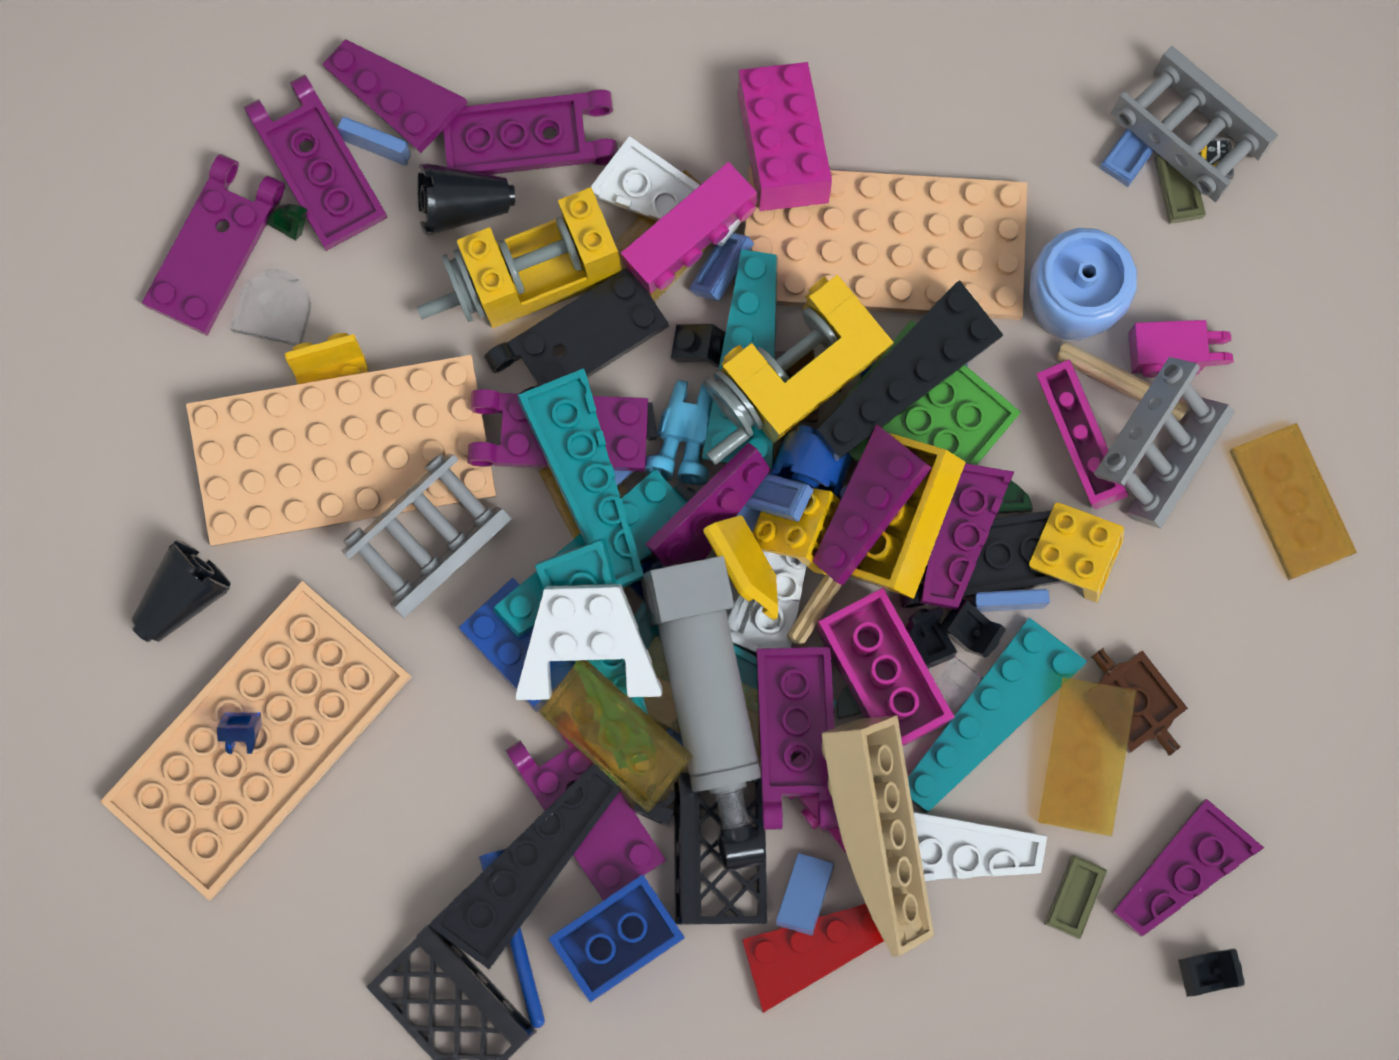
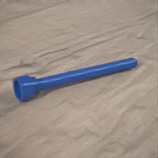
(521, 962)

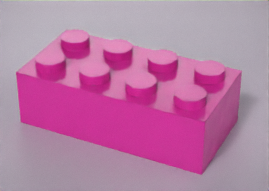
(784, 136)
(884, 666)

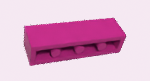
(689, 228)
(1079, 431)

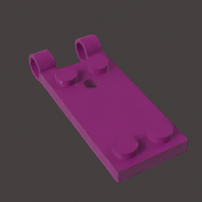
(511, 138)
(326, 176)
(208, 262)
(619, 418)
(793, 714)
(617, 845)

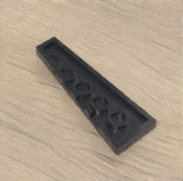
(928, 355)
(509, 889)

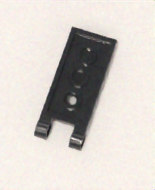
(591, 328)
(1004, 558)

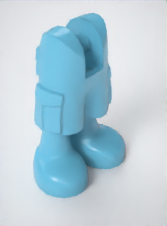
(683, 423)

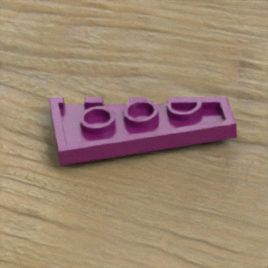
(398, 96)
(721, 498)
(872, 499)
(963, 534)
(1191, 862)

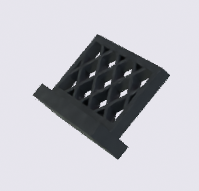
(688, 860)
(468, 980)

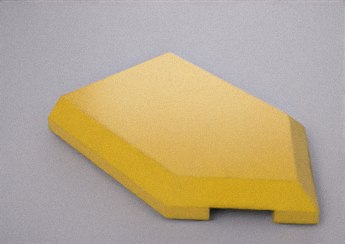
(745, 562)

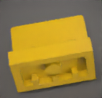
(327, 360)
(798, 538)
(1078, 549)

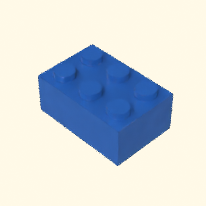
(503, 647)
(616, 938)

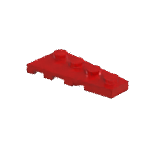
(791, 960)

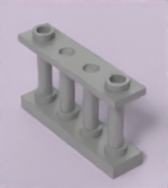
(1213, 102)
(1183, 457)
(460, 545)

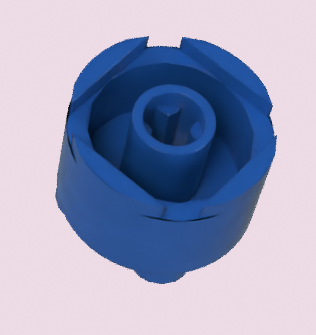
(809, 461)

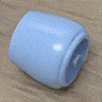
(1082, 283)

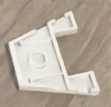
(586, 625)

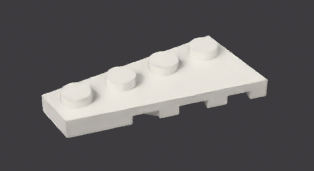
(644, 183)
(761, 630)
(975, 849)

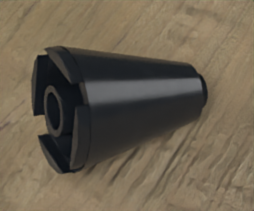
(460, 197)
(178, 592)

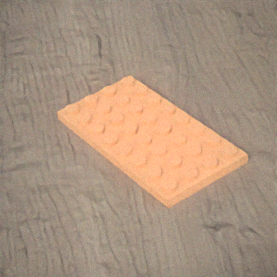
(902, 241)
(333, 448)
(315, 695)

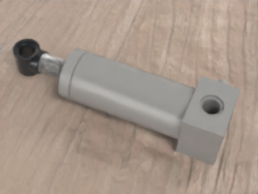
(708, 693)

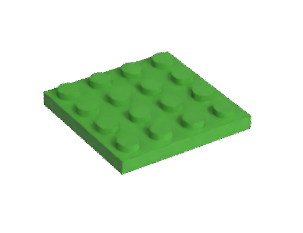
(955, 416)

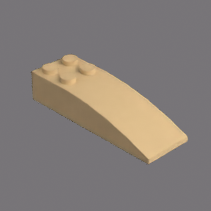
(879, 827)

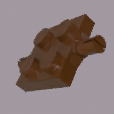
(1155, 699)

